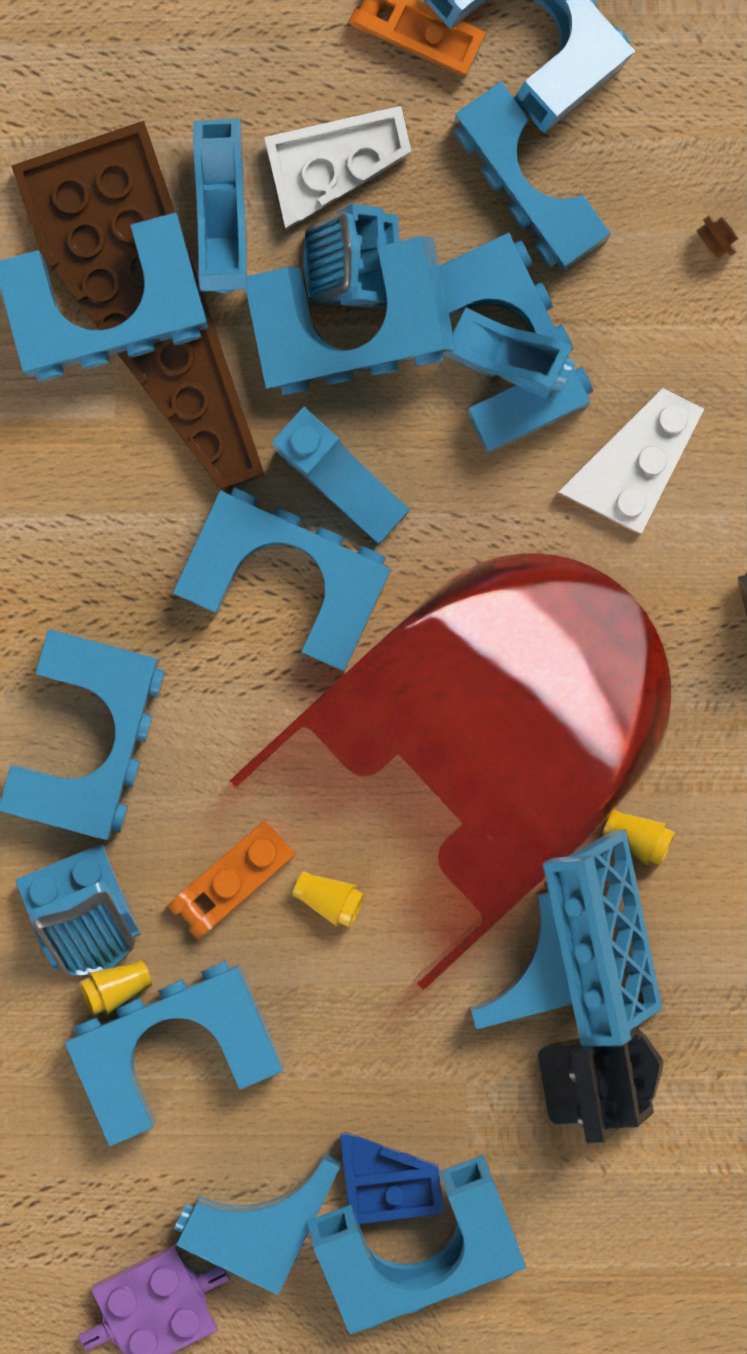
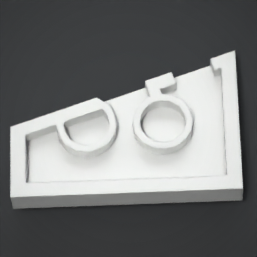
(333, 159)
(636, 463)

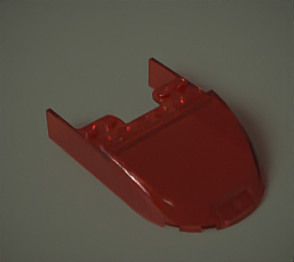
(521, 703)

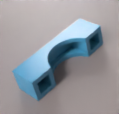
(564, 226)

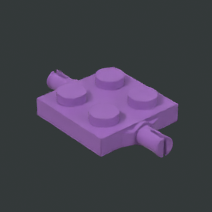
(154, 1305)

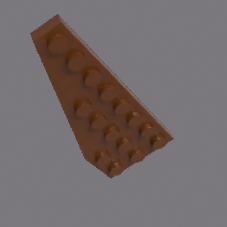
(82, 220)

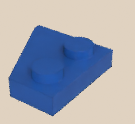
(388, 1182)

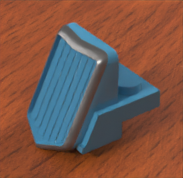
(344, 259)
(80, 913)

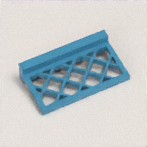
(585, 932)

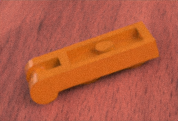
(421, 32)
(233, 878)

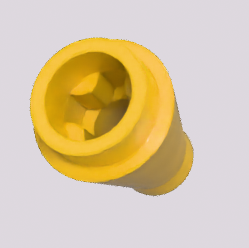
(647, 838)
(331, 898)
(112, 987)

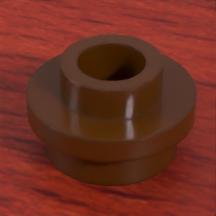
(718, 236)

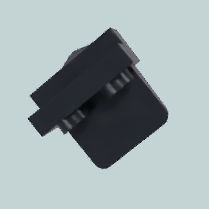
(601, 1084)

